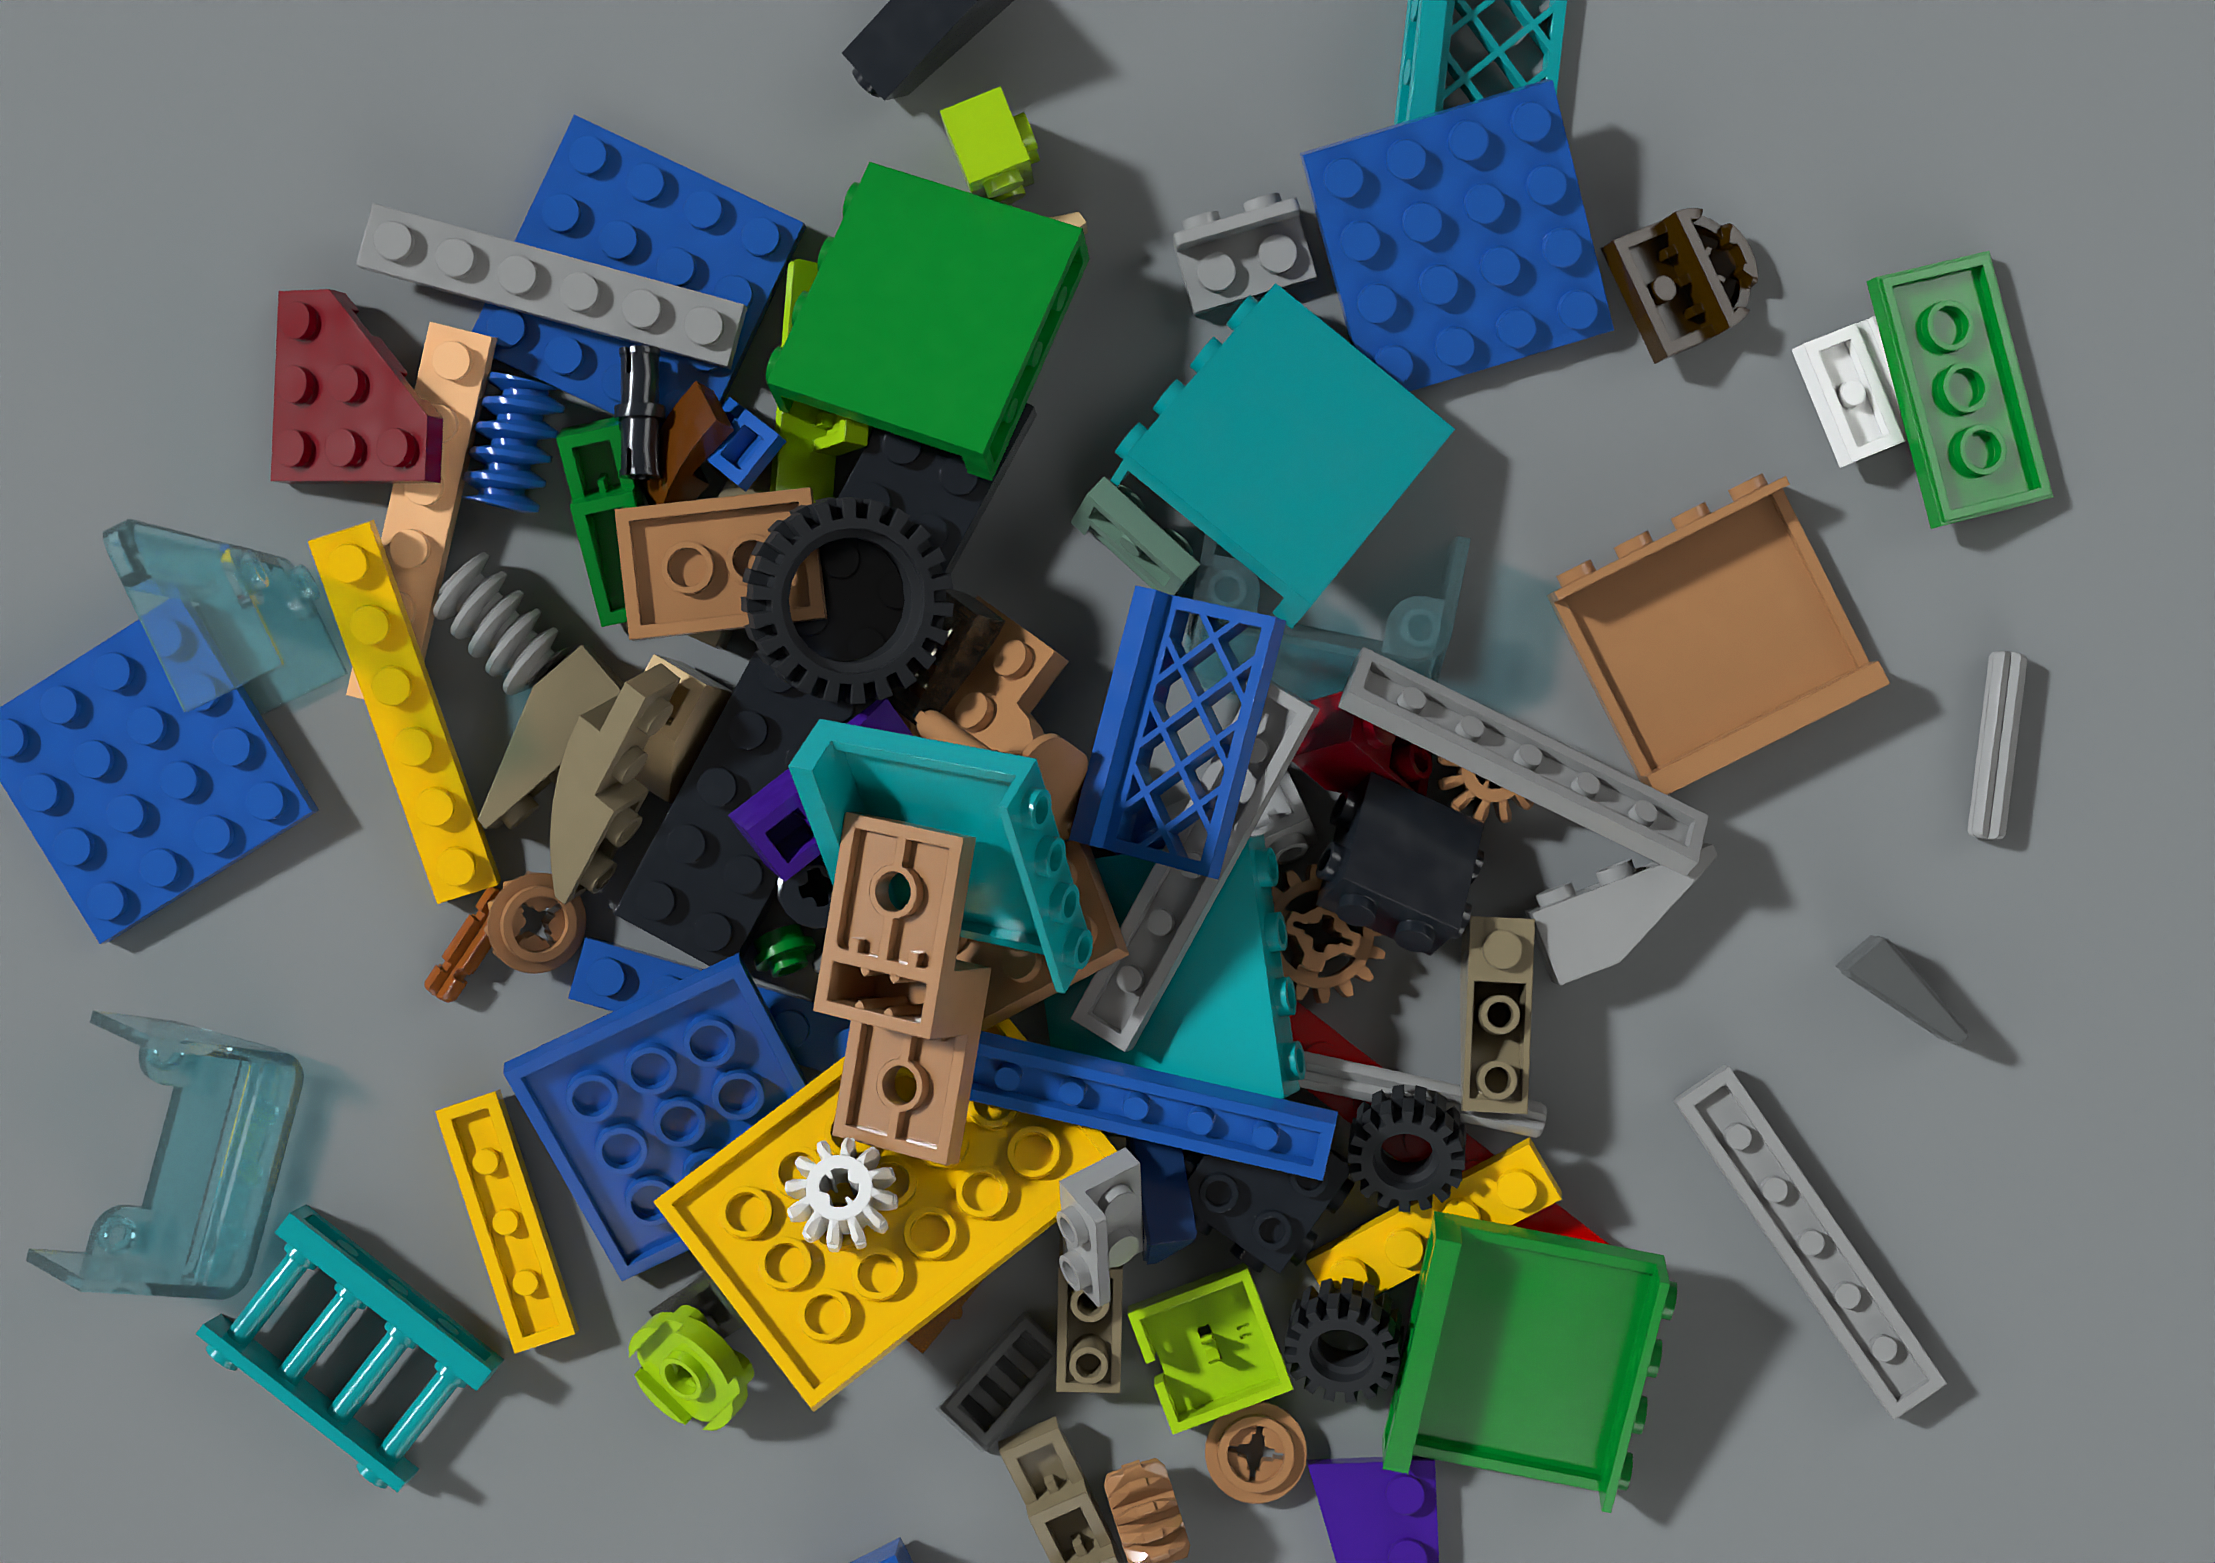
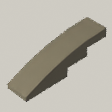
(1058, 1496)

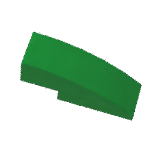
(592, 469)

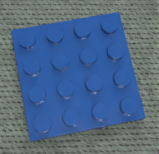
(650, 219)
(1460, 238)
(134, 789)
(653, 1098)

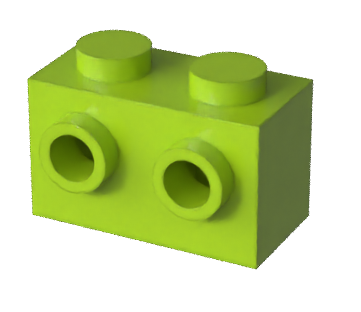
(992, 146)

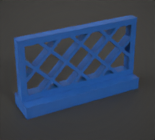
(1138, 722)

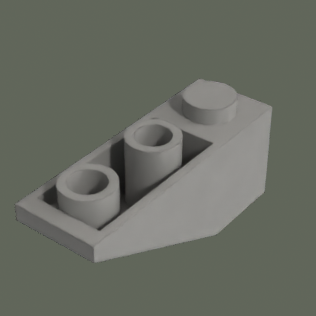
(1605, 921)

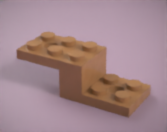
(902, 986)

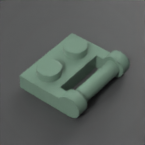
(1119, 522)

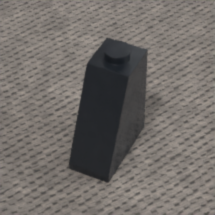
(914, 40)

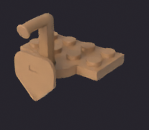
(995, 710)

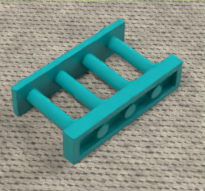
(359, 1284)

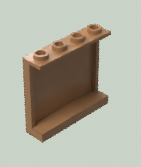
(1713, 637)

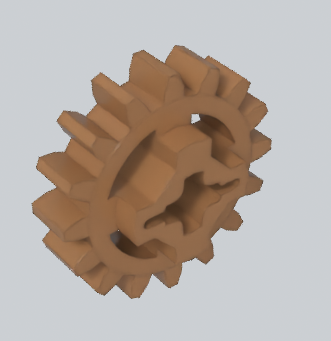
(1309, 962)

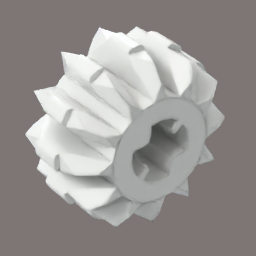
(817, 1206)

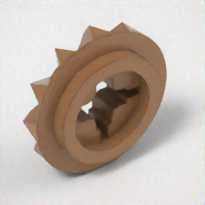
(528, 952)
(1276, 1473)

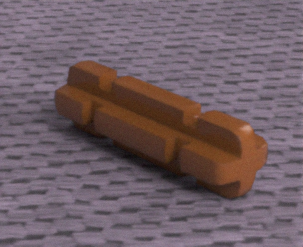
(463, 953)

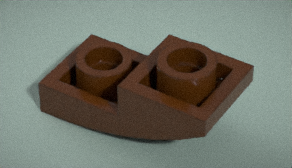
(686, 440)

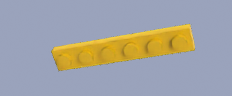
(404, 711)

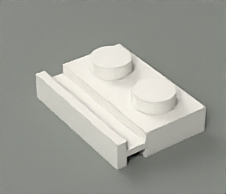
(1852, 391)

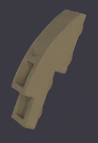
(596, 784)
(1088, 1334)

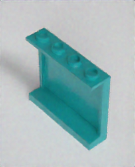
(1284, 447)
(1019, 869)
(1229, 997)

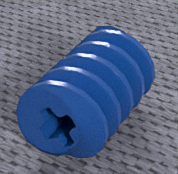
(512, 443)

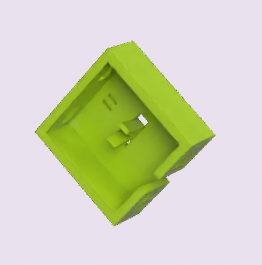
(1195, 1379)

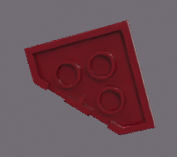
(345, 401)

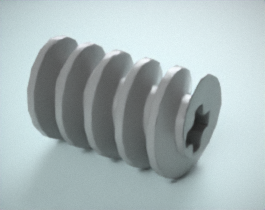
(497, 626)

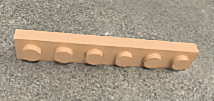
(425, 514)

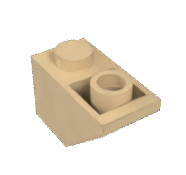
(678, 743)

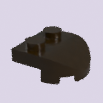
(1683, 280)

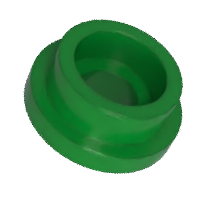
(783, 950)

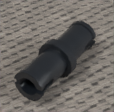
(640, 413)

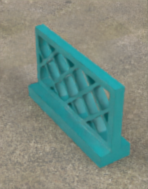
(1428, 58)

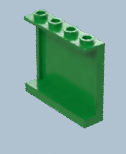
(930, 315)
(1528, 1355)

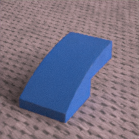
(747, 448)

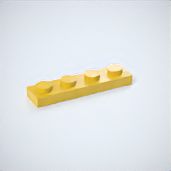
(507, 1221)
(1394, 1243)

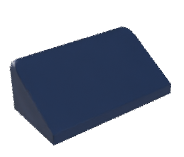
(1165, 1198)

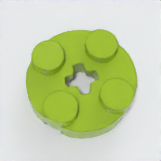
(690, 1368)

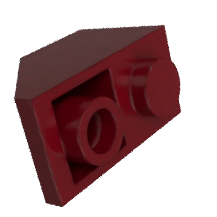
(1346, 748)

